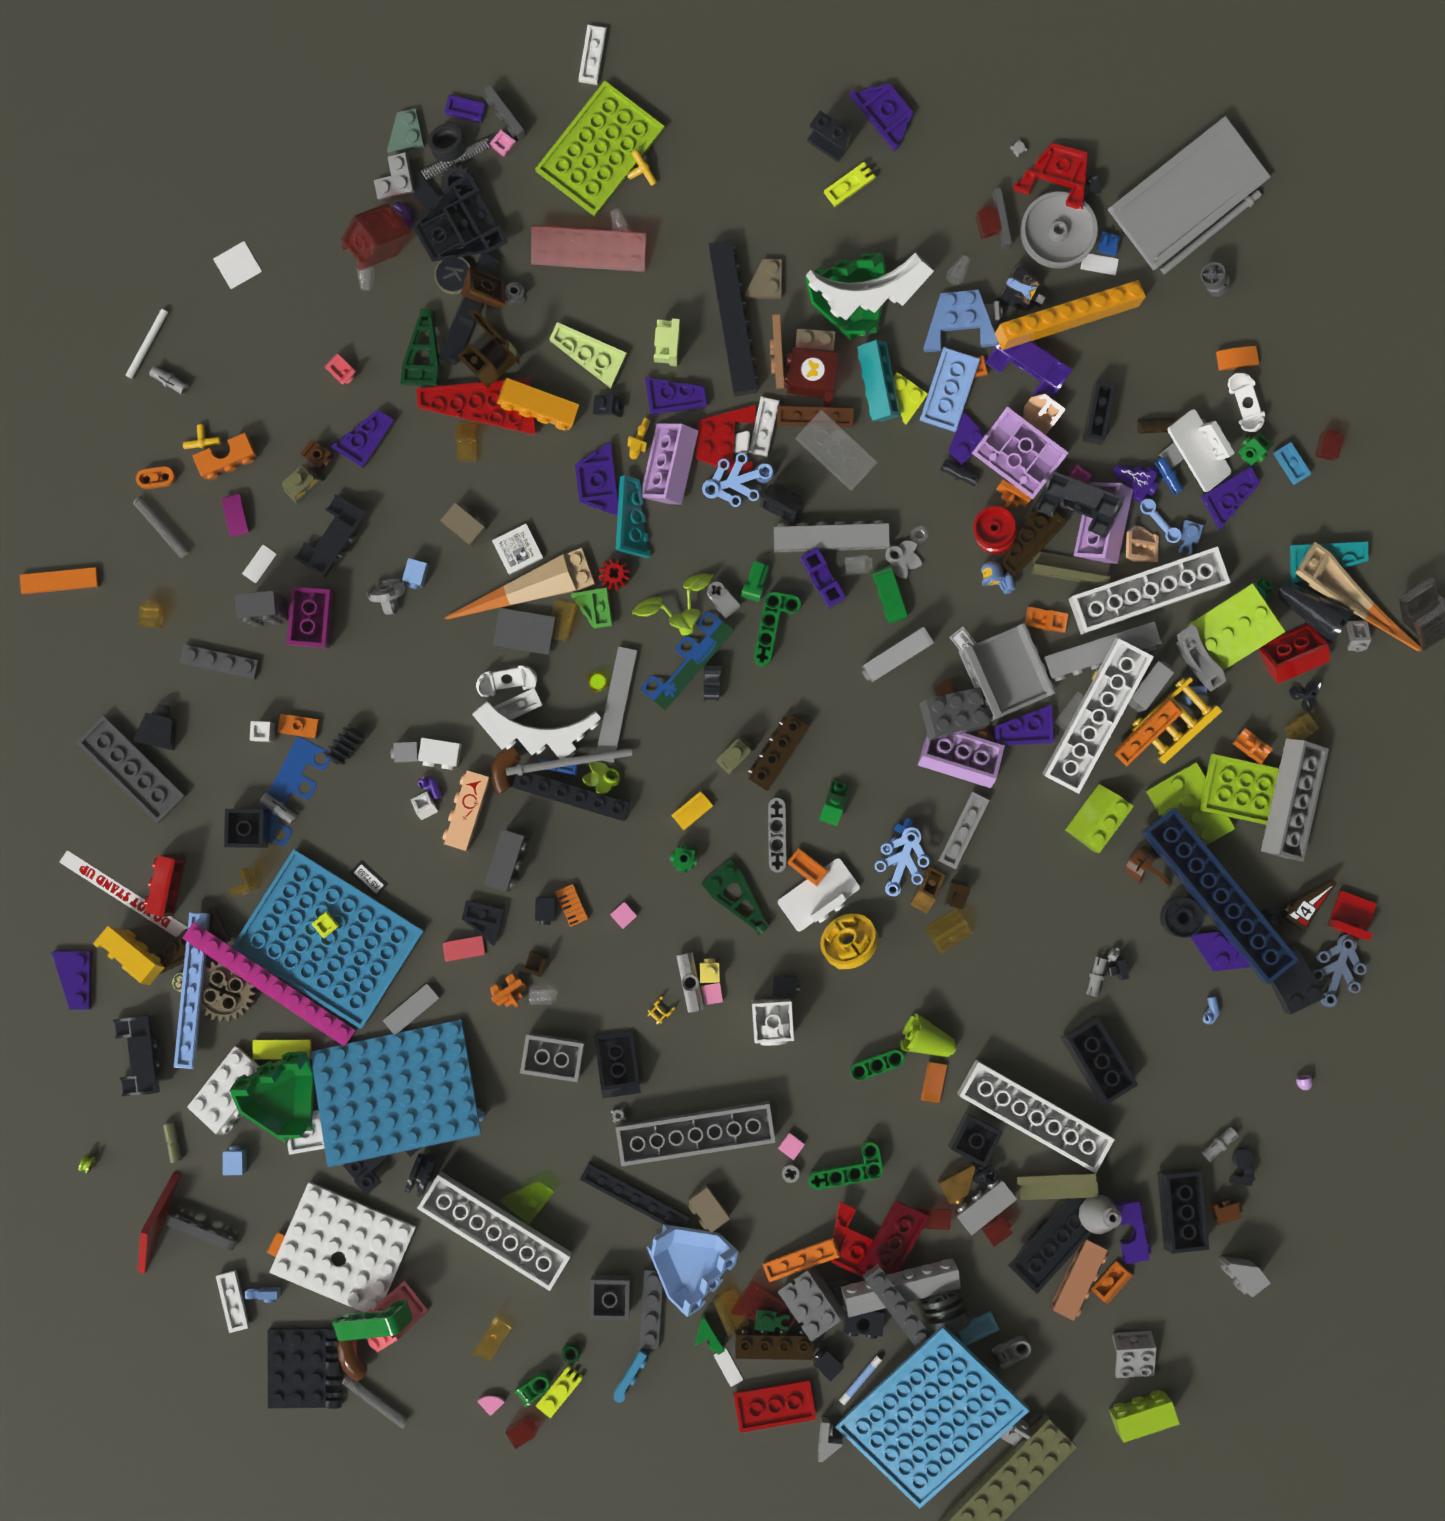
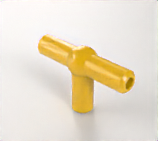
(642, 168)
(202, 442)

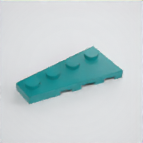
(630, 521)
(1345, 553)

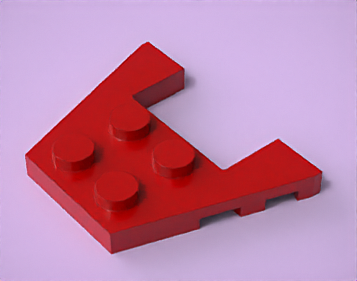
(1062, 167)
(716, 438)
(850, 1243)

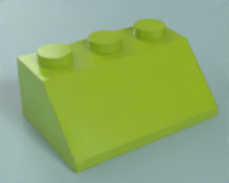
(1099, 818)

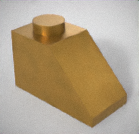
(928, 890)
(957, 1184)

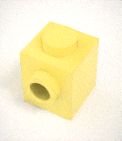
(709, 971)

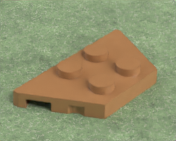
(776, 350)

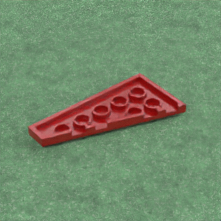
(476, 404)

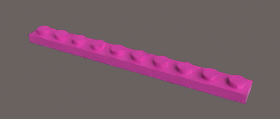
(268, 983)

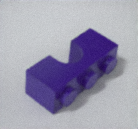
(822, 579)
(1136, 1247)

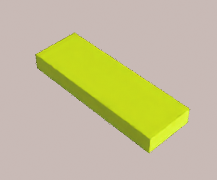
(277, 1047)

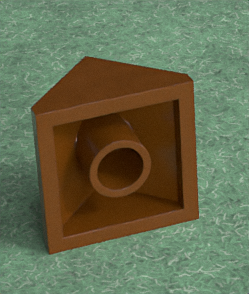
(484, 288)

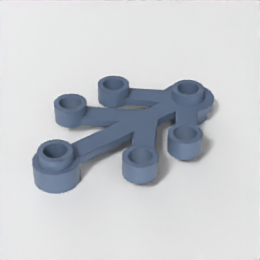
(1340, 968)

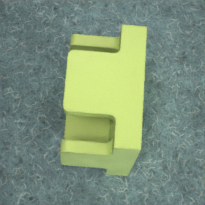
(667, 341)

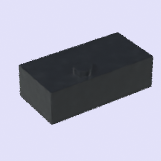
(1099, 1061)
(1183, 1210)

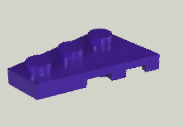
(1229, 495)
(1027, 729)

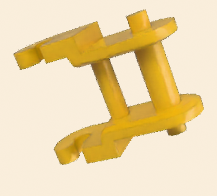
(656, 1007)

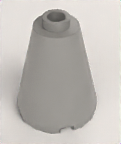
(1099, 1214)

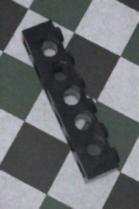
(572, 795)

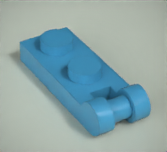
(630, 1375)

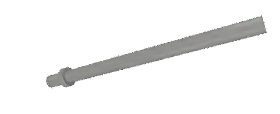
(1248, 202)
(520, 769)

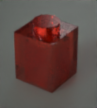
(988, 222)
(1329, 445)
(997, 1230)
(521, 1431)

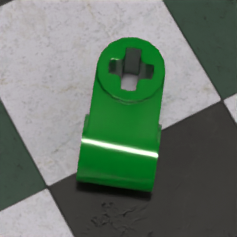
(531, 1390)

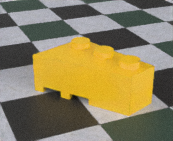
(130, 953)

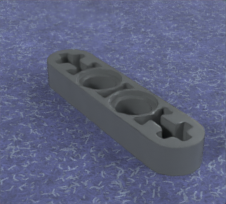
(200, 1231)

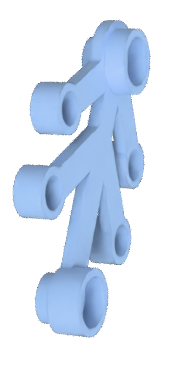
(734, 481)
(904, 859)

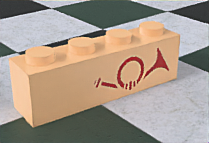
(467, 810)

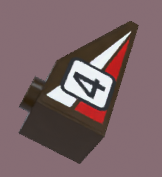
(1305, 907)

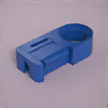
(573, 769)

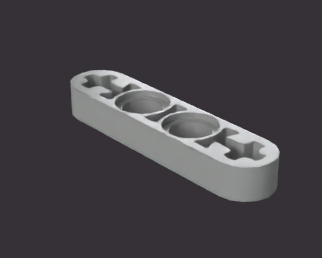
(781, 835)

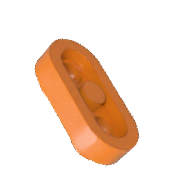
(156, 477)

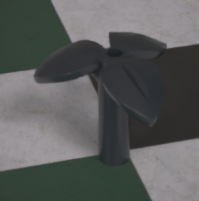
(1311, 691)

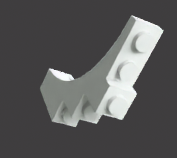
(871, 294)
(559, 739)

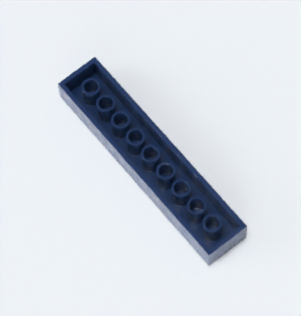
(1219, 896)

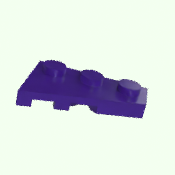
(673, 397)
(364, 440)
(75, 977)

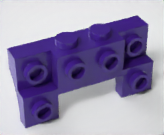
(1035, 362)

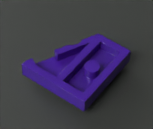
(965, 440)

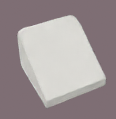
(741, 442)
(424, 805)

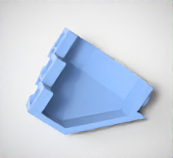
(690, 1264)

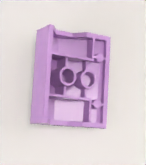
(1019, 452)

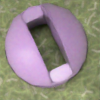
(1304, 1082)

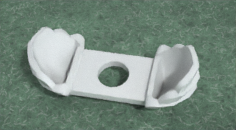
(1243, 387)
(491, 681)

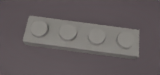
(963, 830)

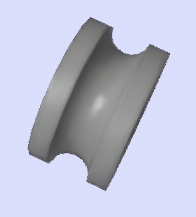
(787, 1178)

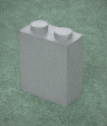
(1150, 685)

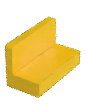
(692, 810)

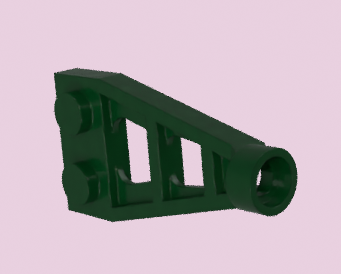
(422, 374)
(722, 879)

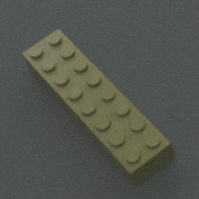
(1014, 1475)

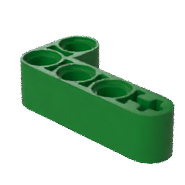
(771, 629)
(844, 1170)
(374, 1323)

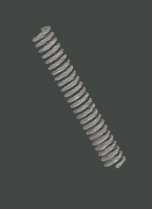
(436, 168)
(161, 526)
(375, 1400)

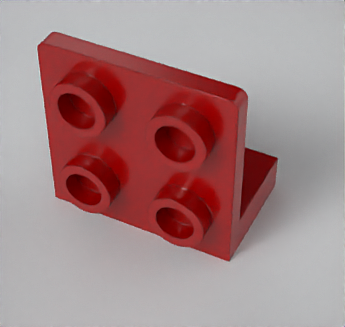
(1352, 915)

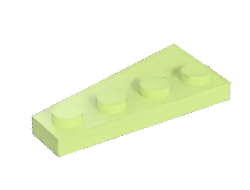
(590, 353)

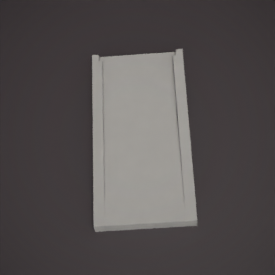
(1189, 193)

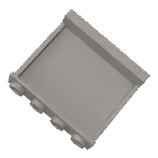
(1007, 671)

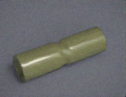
(172, 1144)

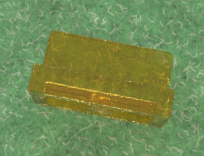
(564, 616)
(249, 883)
(948, 931)
(724, 1303)
(491, 1340)

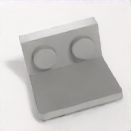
(1134, 1354)

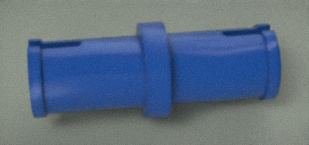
(1169, 475)

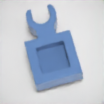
(1190, 534)
(267, 1294)

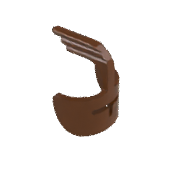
(1133, 864)

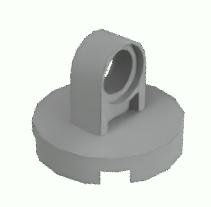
(387, 594)

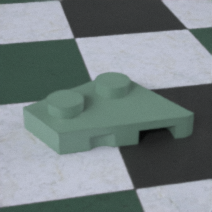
(405, 133)

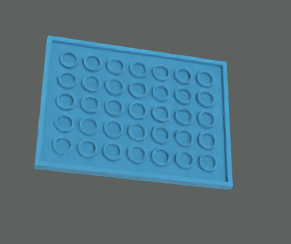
(350, 965)
(395, 1093)
(932, 1417)

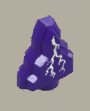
(1139, 479)

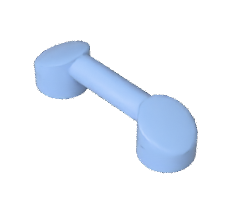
(1171, 534)

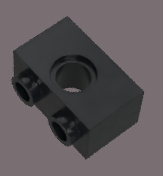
(871, 1330)

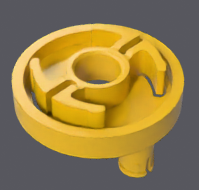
(856, 952)

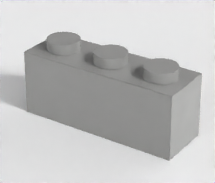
(985, 1206)

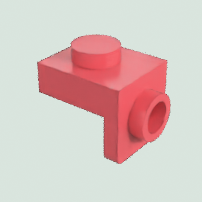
(340, 369)

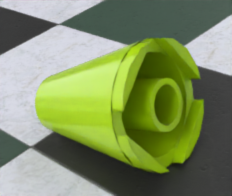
(926, 1038)

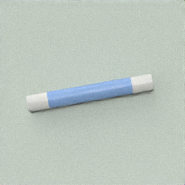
(860, 1380)

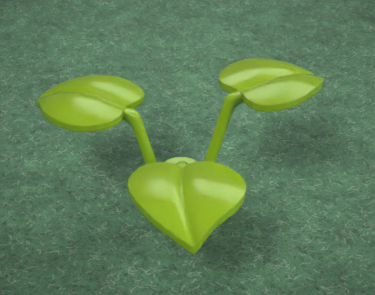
(685, 620)

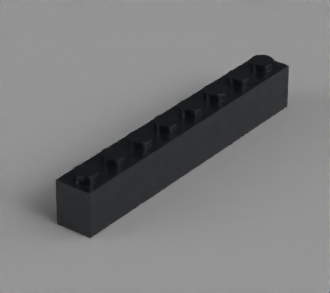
(732, 318)

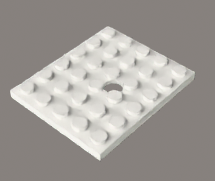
(335, 1223)

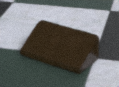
(1155, 425)

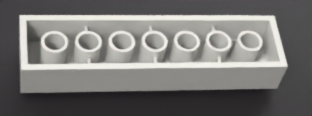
(1149, 590)
(1097, 715)
(1035, 1116)
(495, 1230)

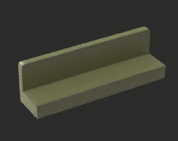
(1071, 568)
(1058, 1186)

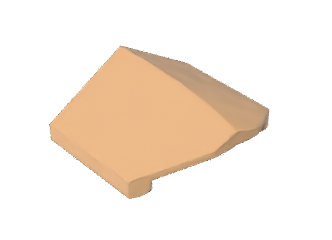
(1042, 412)
(1141, 545)

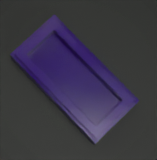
(465, 108)

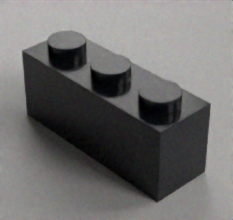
(1099, 412)

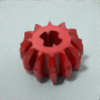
(621, 574)

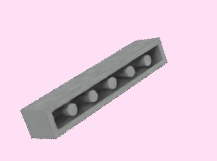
(831, 537)
(1093, 653)
(911, 1283)

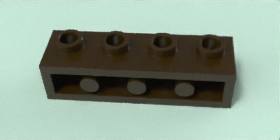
(778, 752)
(773, 1345)

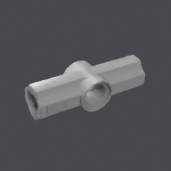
(692, 994)

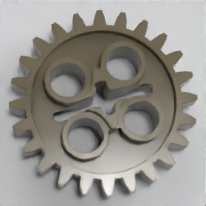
(219, 1006)

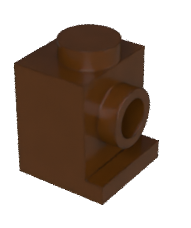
(311, 450)
(1226, 1211)

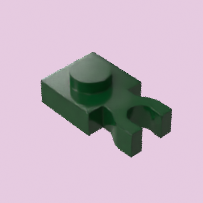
(768, 1320)

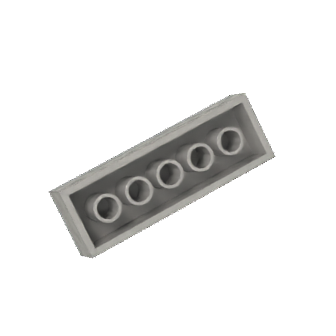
(1294, 799)

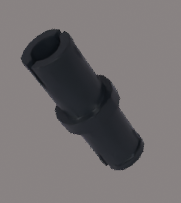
(959, 473)

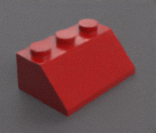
(1294, 653)
(164, 885)

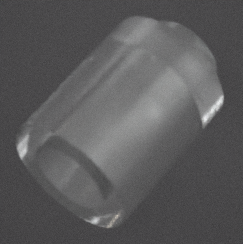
(857, 564)
(542, 995)

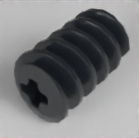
(345, 744)

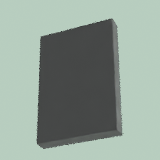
(524, 631)

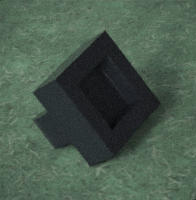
(1120, 969)

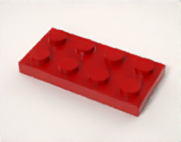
(774, 1405)

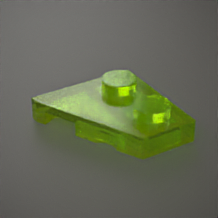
(528, 1200)

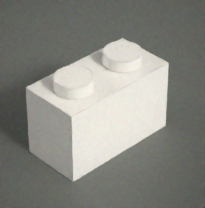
(439, 752)

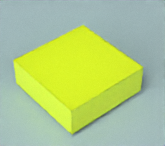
(325, 924)

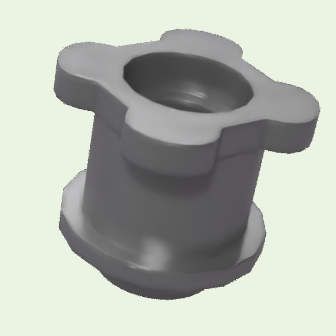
(515, 298)

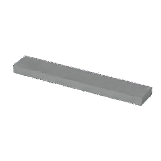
(616, 701)

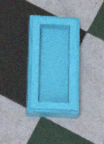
(979, 1328)

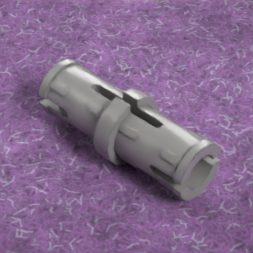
(168, 380)
(278, 808)
(1096, 976)
(1220, 1144)

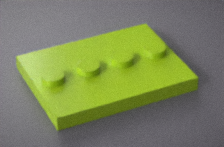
(1237, 627)
(1239, 789)
(1185, 793)

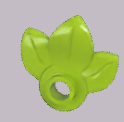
(601, 777)

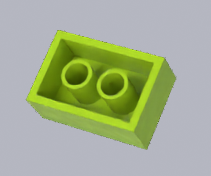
(1143, 1416)

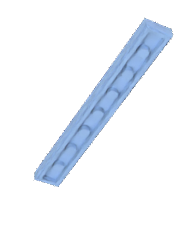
(191, 999)

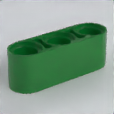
(889, 594)
(866, 1063)

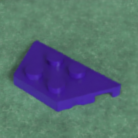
(884, 111)
(597, 481)
(1218, 951)

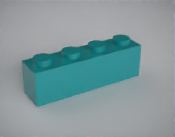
(878, 381)

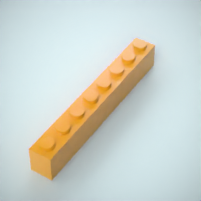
(1070, 315)

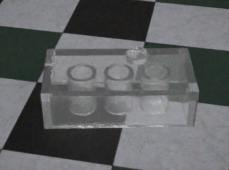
(836, 449)

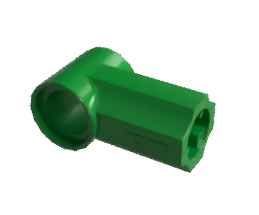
(754, 585)

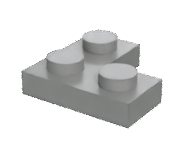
(400, 180)

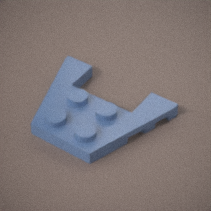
(960, 312)

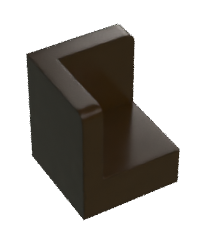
(957, 895)
(535, 964)

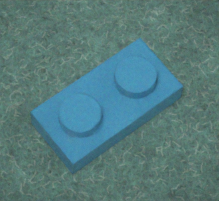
(1292, 463)

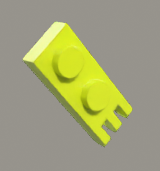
(849, 184)
(559, 1391)

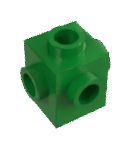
(1255, 448)
(684, 850)

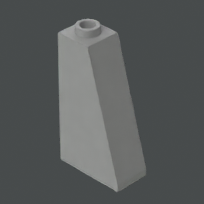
(897, 655)

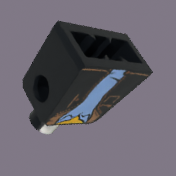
(1021, 290)

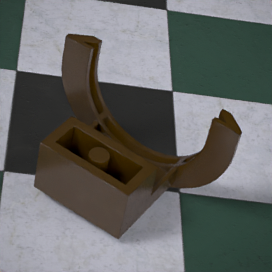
(492, 358)

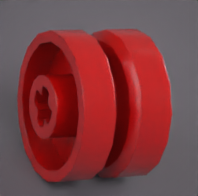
(995, 519)

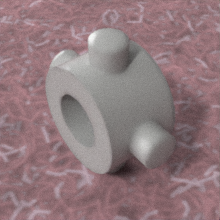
(1018, 148)
(1113, 954)
(618, 1115)

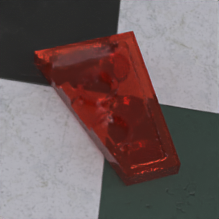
(758, 1297)

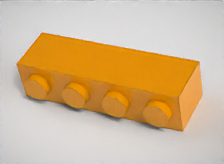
(538, 404)

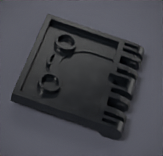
(300, 1368)

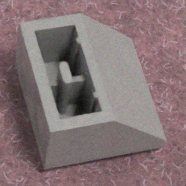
(1246, 1275)

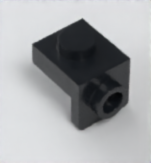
(608, 405)

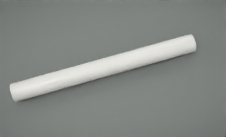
(146, 344)

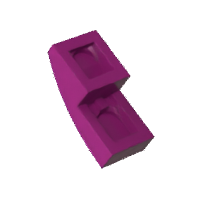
(235, 515)

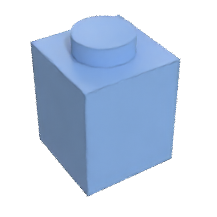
(415, 573)
(234, 1161)

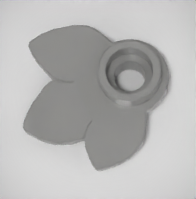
(906, 558)

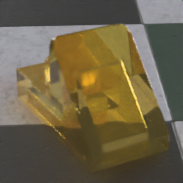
(466, 442)

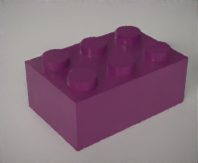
(310, 617)

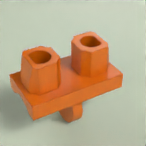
(1012, 494)
(1252, 746)
(510, 994)

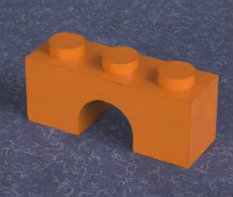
(240, 453)

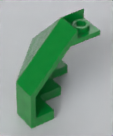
(866, 268)
(278, 1096)

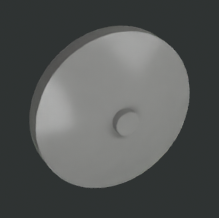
(1057, 233)

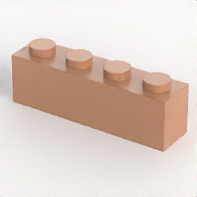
(1078, 1279)

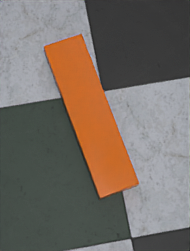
(59, 580)
(1147, 732)
(801, 1259)

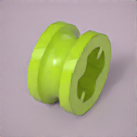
(86, 1164)

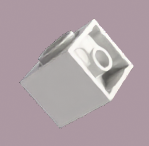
(772, 1021)

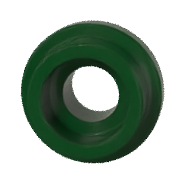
(571, 1358)

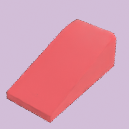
(463, 948)

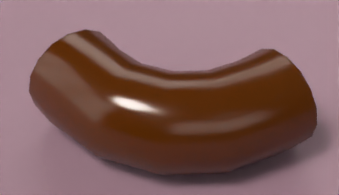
(503, 760)
(350, 1360)

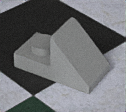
(827, 1445)

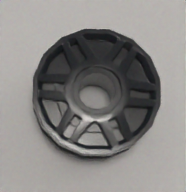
(1192, 922)
(420, 1175)

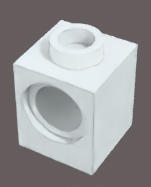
(262, 731)

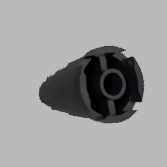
(1317, 611)

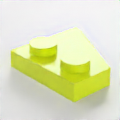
(909, 397)

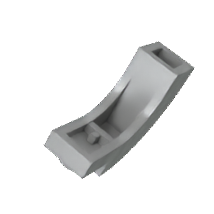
(1198, 659)

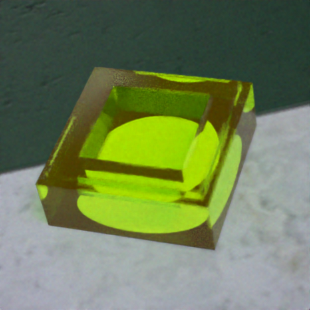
(597, 681)

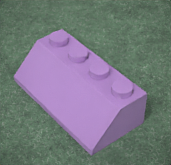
(669, 463)
(1096, 547)
(963, 758)

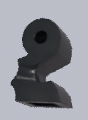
(711, 682)
(1243, 1159)

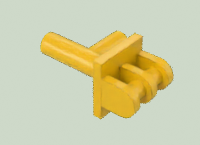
(637, 444)

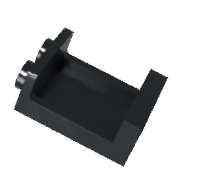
(829, 136)

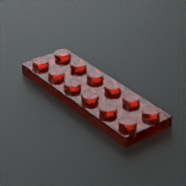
(588, 248)

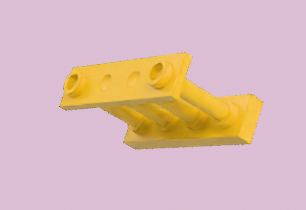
(1194, 725)

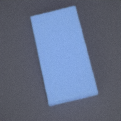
(949, 389)

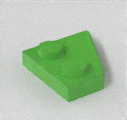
(595, 606)

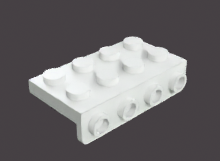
(214, 1101)

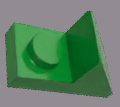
(706, 1331)

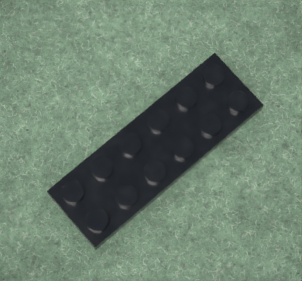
(1051, 1246)

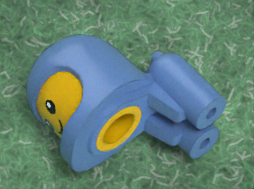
(994, 575)

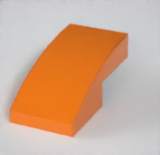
(1237, 357)
(1046, 619)

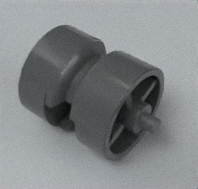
(1215, 279)

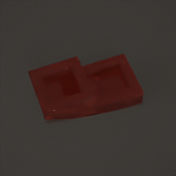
(938, 1218)

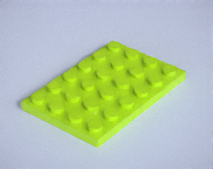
(598, 148)

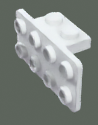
(1202, 448)
(812, 903)

